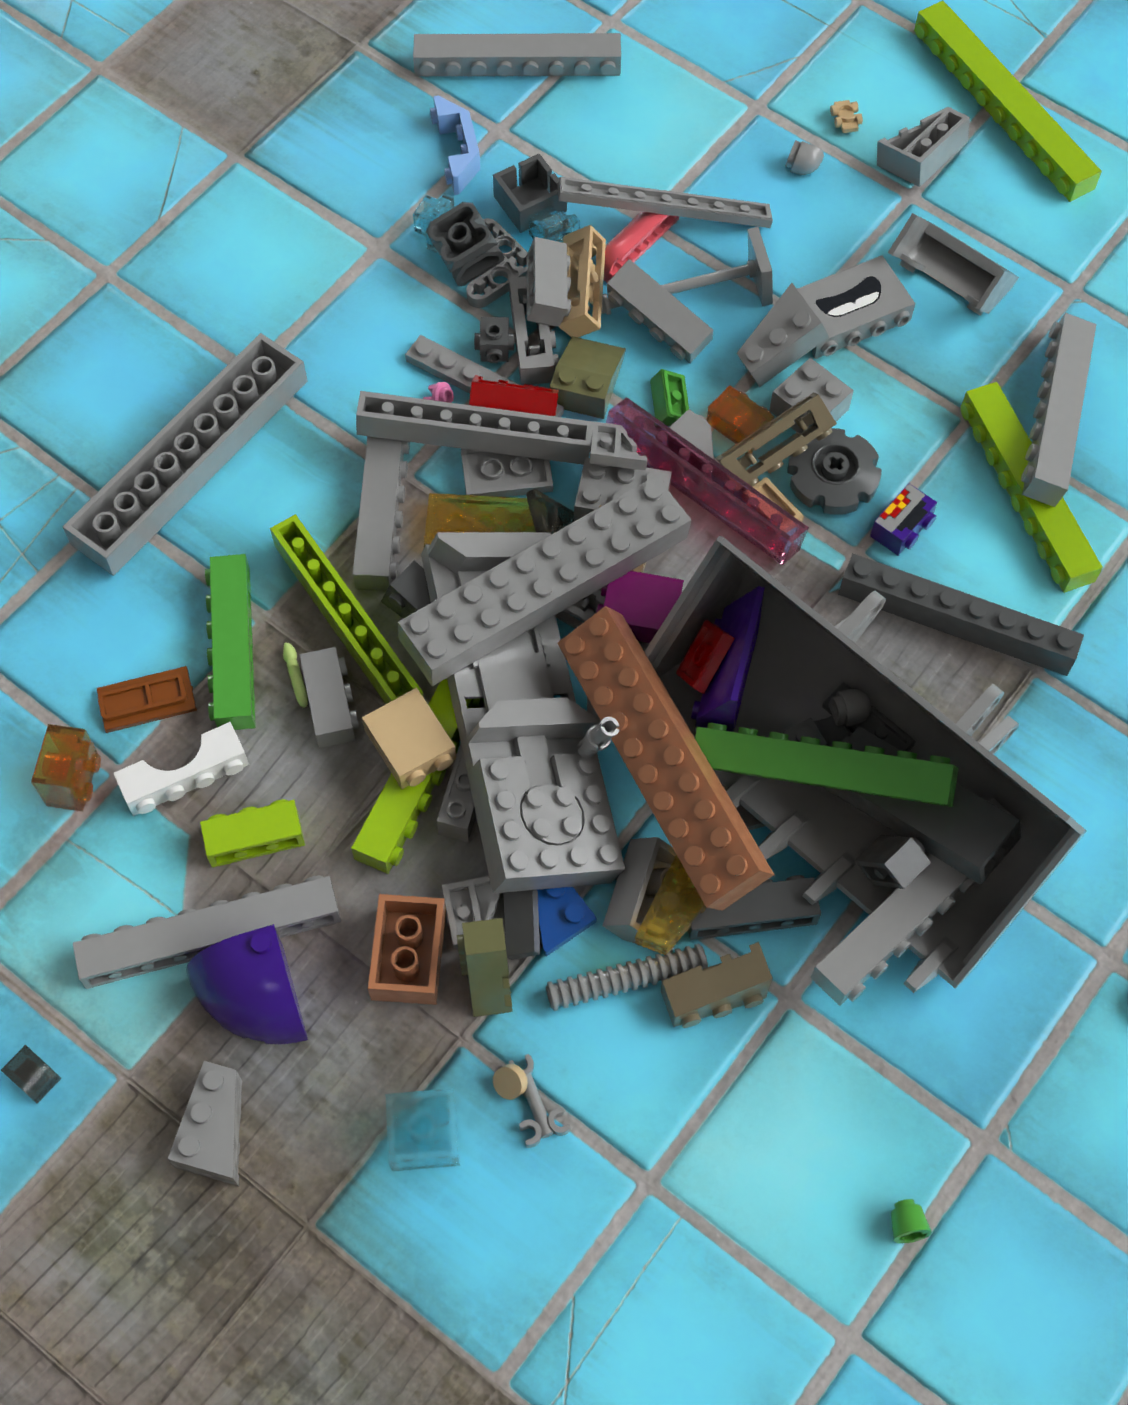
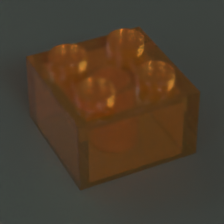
(66, 768)

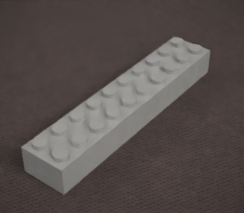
(185, 454)
(543, 580)

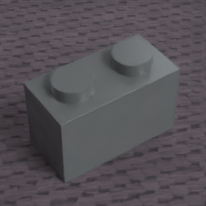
(893, 861)

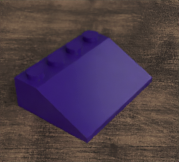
(724, 693)

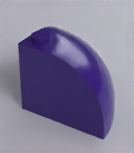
(249, 987)

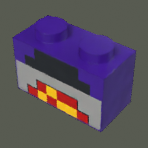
(904, 519)

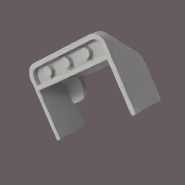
(953, 264)

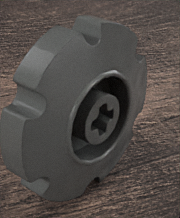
(835, 473)

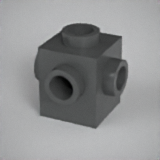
(494, 339)

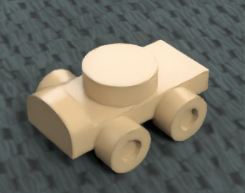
(845, 116)

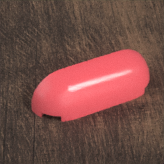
(635, 240)

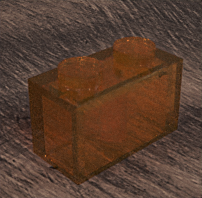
(736, 415)

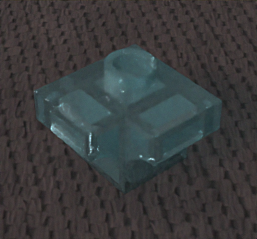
(427, 211)
(551, 224)

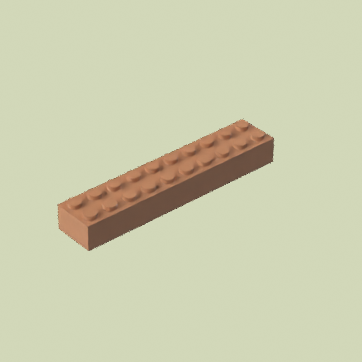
(666, 760)

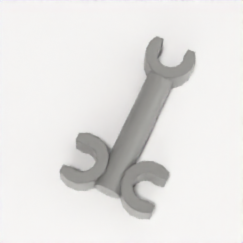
(543, 1125)

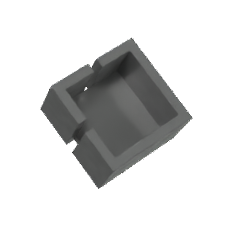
(532, 194)

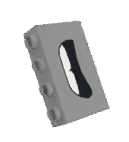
(858, 304)

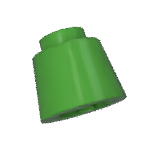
(909, 1222)

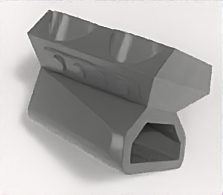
(464, 243)

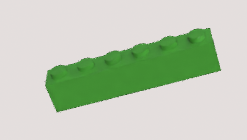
(231, 642)

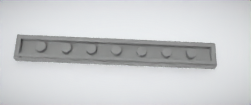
(664, 202)

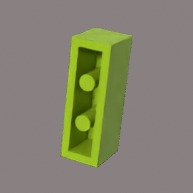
(252, 832)

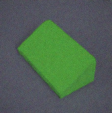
(669, 396)

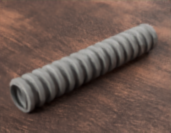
(624, 977)

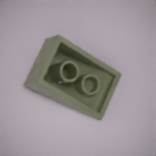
(587, 376)

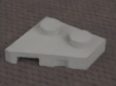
(468, 902)

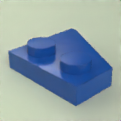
(562, 917)

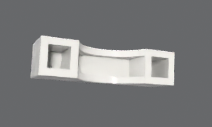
(148, 787)

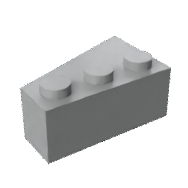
(925, 148)
(782, 337)
(210, 1126)

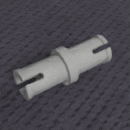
(598, 737)

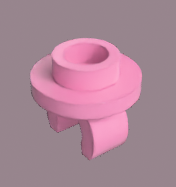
(441, 392)

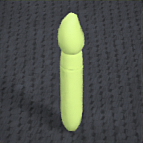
(294, 671)

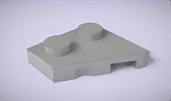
(614, 448)

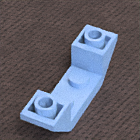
(456, 119)

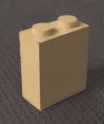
(409, 738)

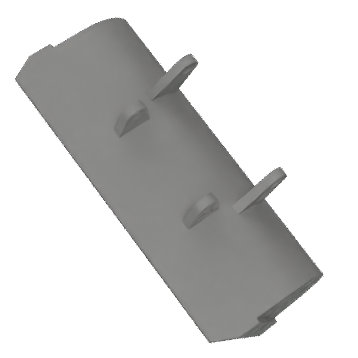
(791, 674)

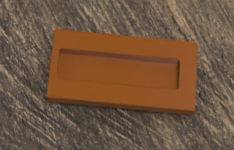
(146, 699)

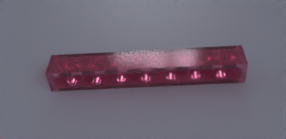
(711, 484)

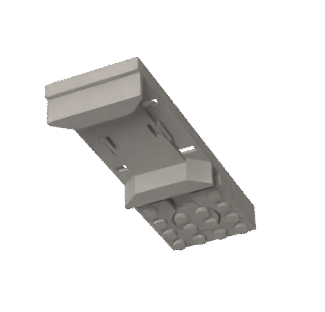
(532, 792)

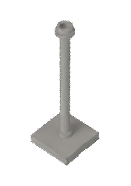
(757, 266)

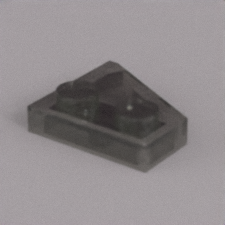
(547, 513)

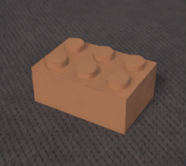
(407, 949)

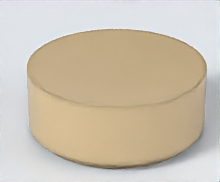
(510, 1081)

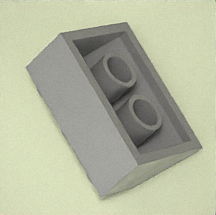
(636, 887)

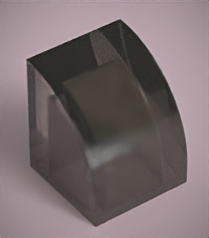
(31, 1074)

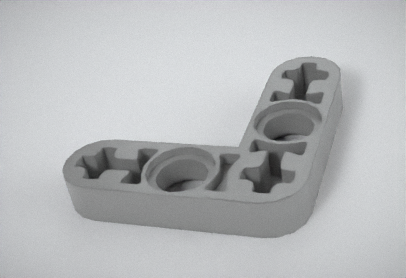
(507, 268)

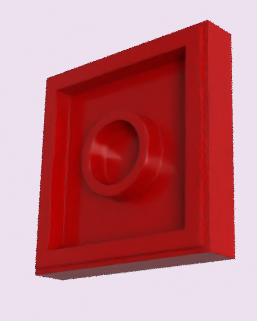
(704, 656)

